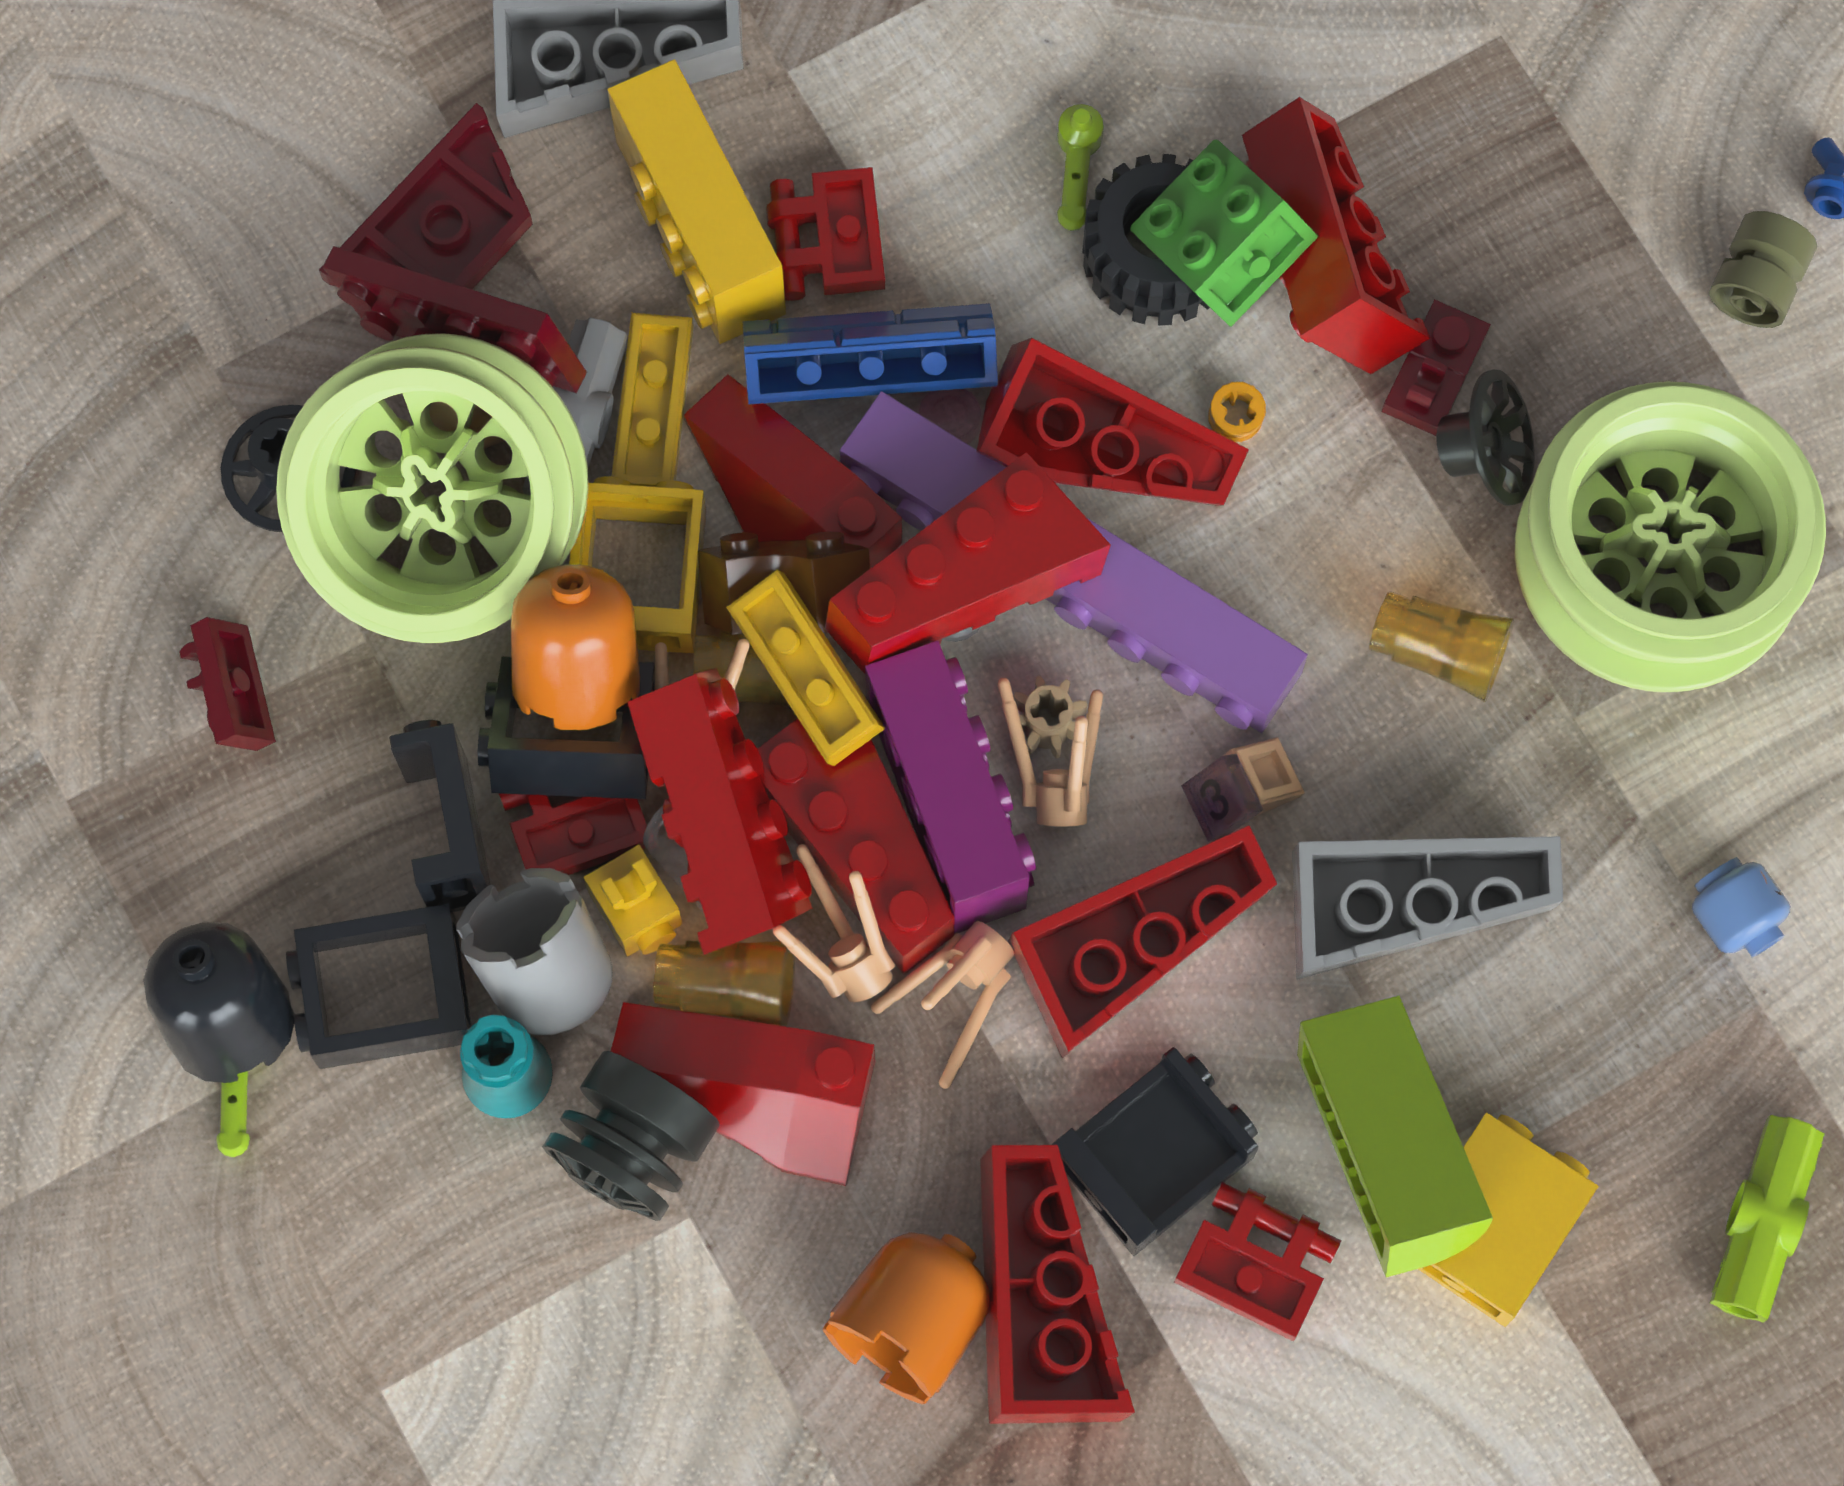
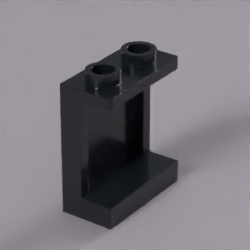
(430, 752)
(1157, 1150)

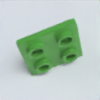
(1223, 232)

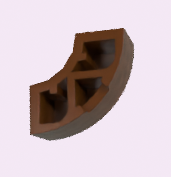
(814, 567)

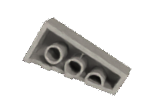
(566, 53)
(1402, 894)

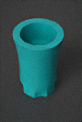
(517, 1083)

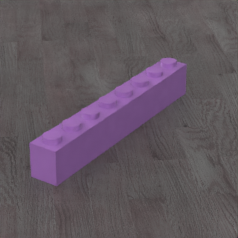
(1133, 602)

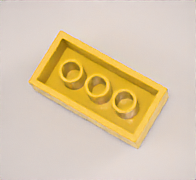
(695, 203)

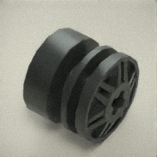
(629, 1138)

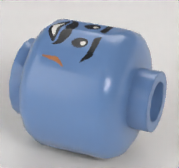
(1741, 907)

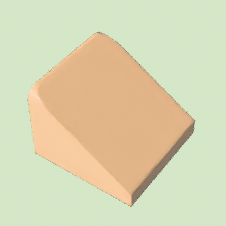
(1269, 773)

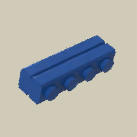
(870, 353)

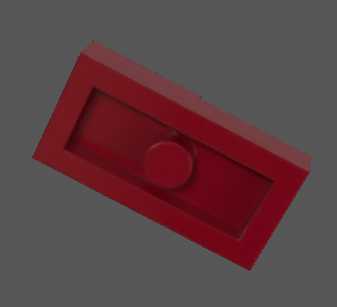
(1436, 368)
(230, 684)

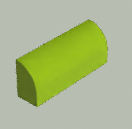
(1392, 1135)

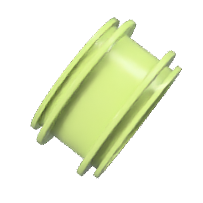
(1656, 438)
(341, 536)

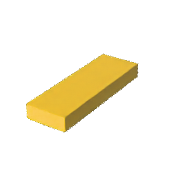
(652, 398)
(805, 668)

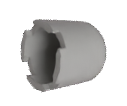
(537, 951)

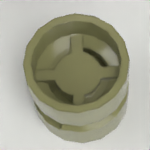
(1765, 265)

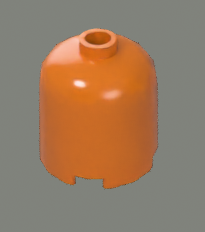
(574, 647)
(912, 1312)

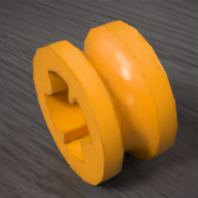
(1255, 411)

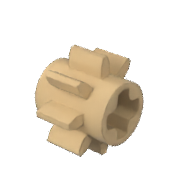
(1059, 705)

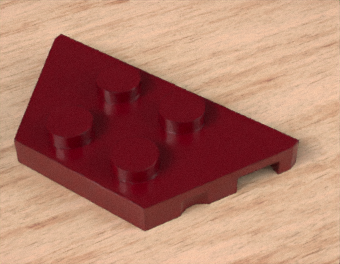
(450, 212)

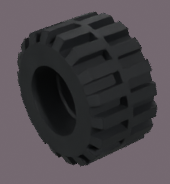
(1116, 266)

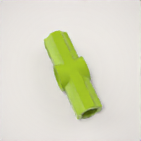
(1767, 1218)

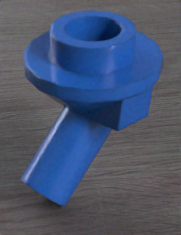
(1826, 190)

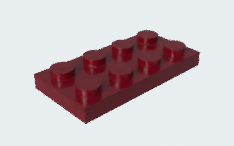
(412, 304)

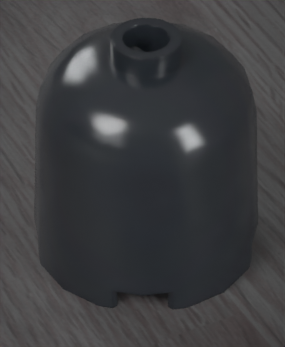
(218, 1001)

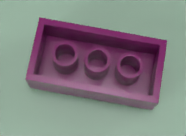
(948, 785)

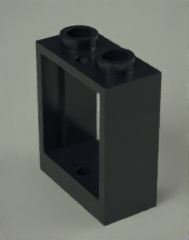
(560, 765)
(388, 1041)

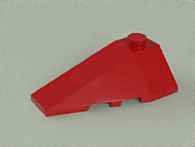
(1101, 432)
(783, 479)
(770, 1086)

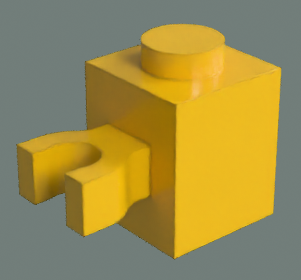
(634, 902)

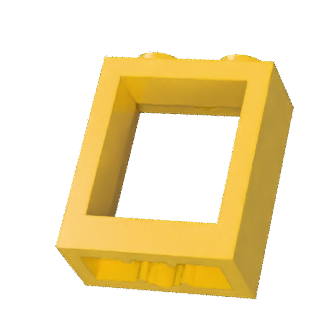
(666, 503)

